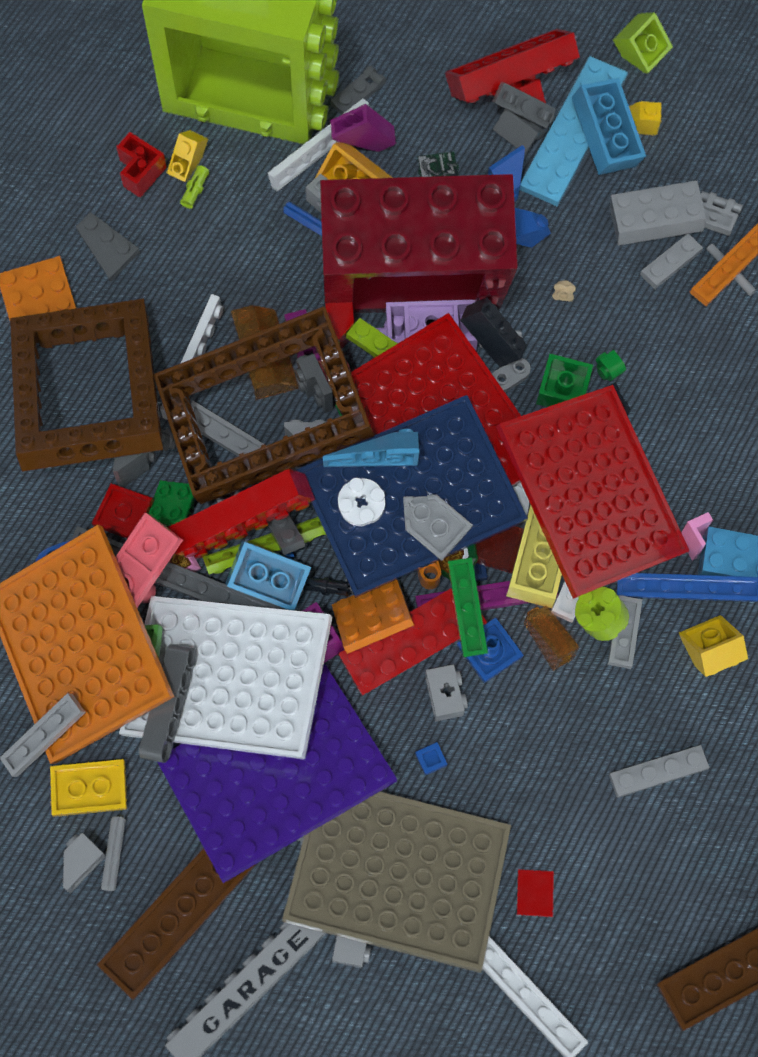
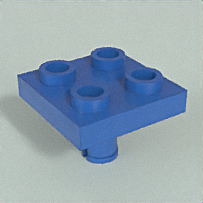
(500, 655)

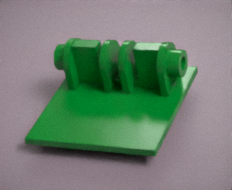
(172, 502)

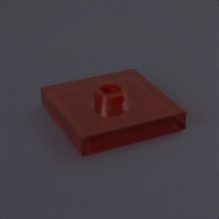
(500, 550)

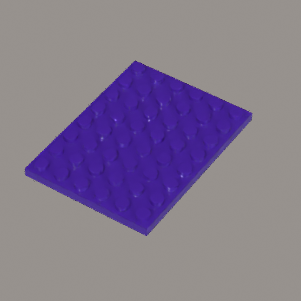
(260, 803)

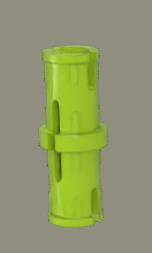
(194, 187)

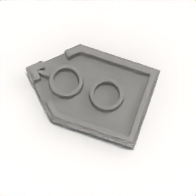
(434, 523)

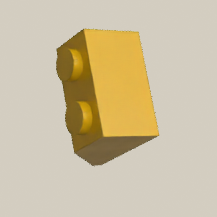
(714, 645)

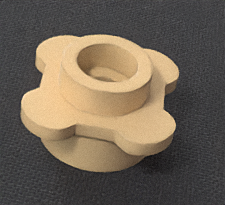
(564, 291)

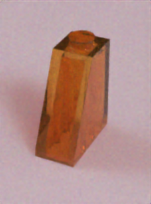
(550, 637)

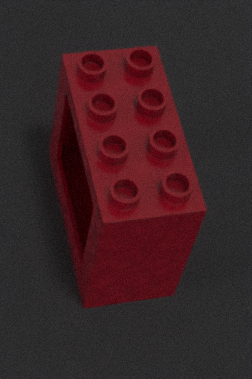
(418, 239)

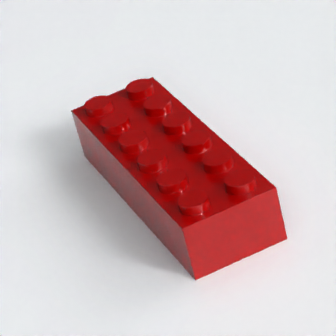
(512, 65)
(243, 513)
(380, 661)

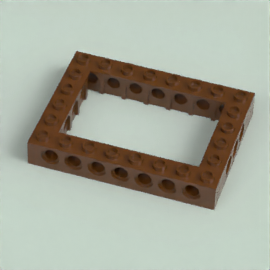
(244, 356)
(94, 441)

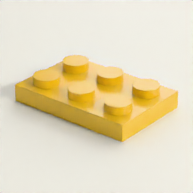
(88, 788)

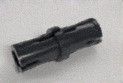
(327, 586)

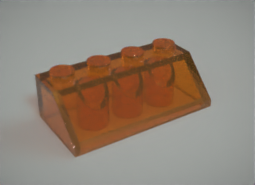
(276, 376)

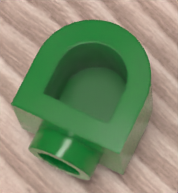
(610, 365)

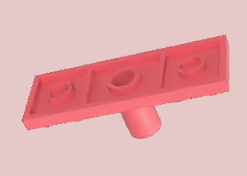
(146, 556)

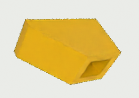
(187, 154)

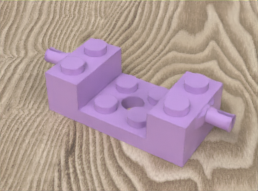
(409, 317)

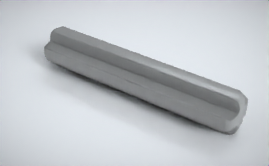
(113, 853)

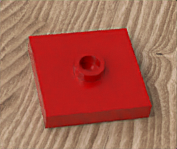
(121, 510)

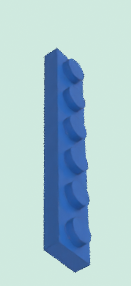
(689, 587)

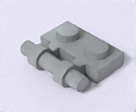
(717, 218)

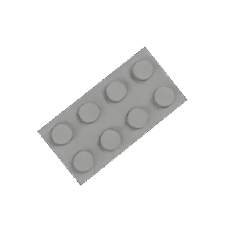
(657, 213)

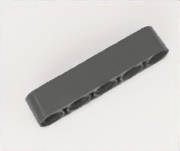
(164, 719)

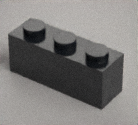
(493, 332)

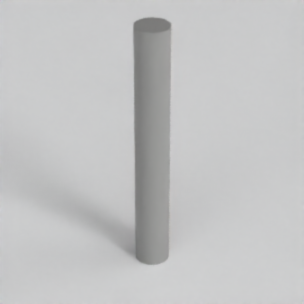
(740, 279)

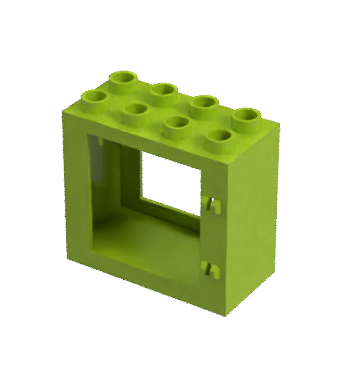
(246, 62)

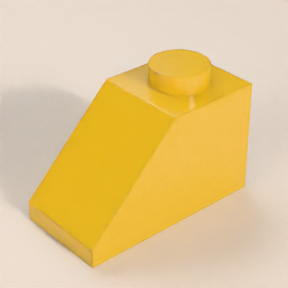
(646, 117)

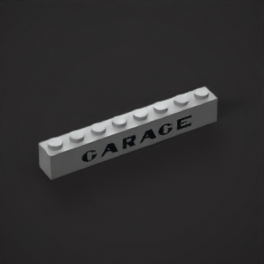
(242, 991)

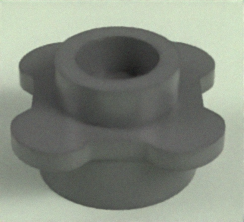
(168, 439)

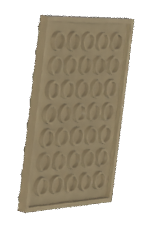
(402, 879)

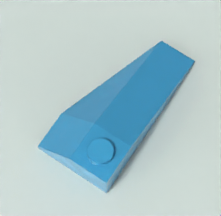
(388, 450)

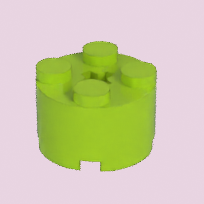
(602, 614)

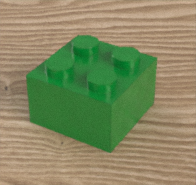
(563, 380)

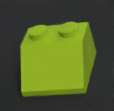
(643, 41)

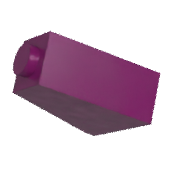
(363, 129)

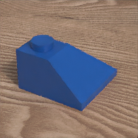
(510, 165)
(530, 227)

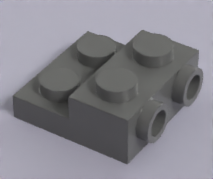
(313, 382)

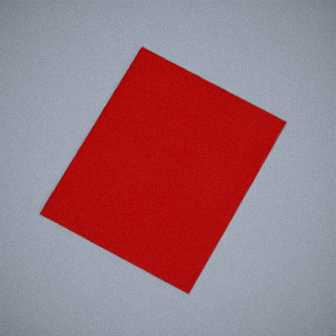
(535, 893)

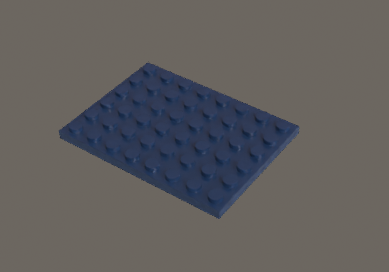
(452, 463)

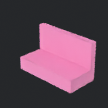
(693, 534)

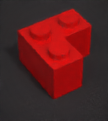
(142, 164)

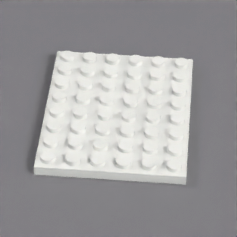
(250, 675)

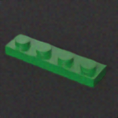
(467, 607)

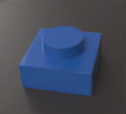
(431, 759)

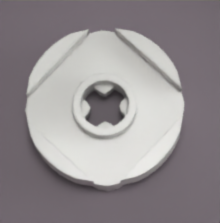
(356, 489)

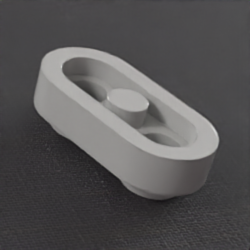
(511, 375)

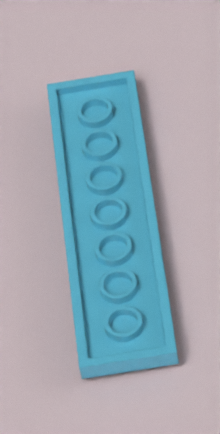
(565, 142)

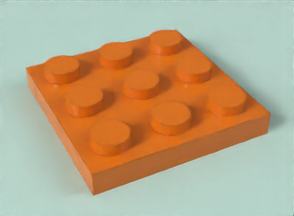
(36, 289)
(371, 616)

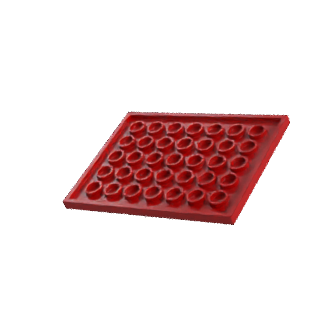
(428, 373)
(592, 490)

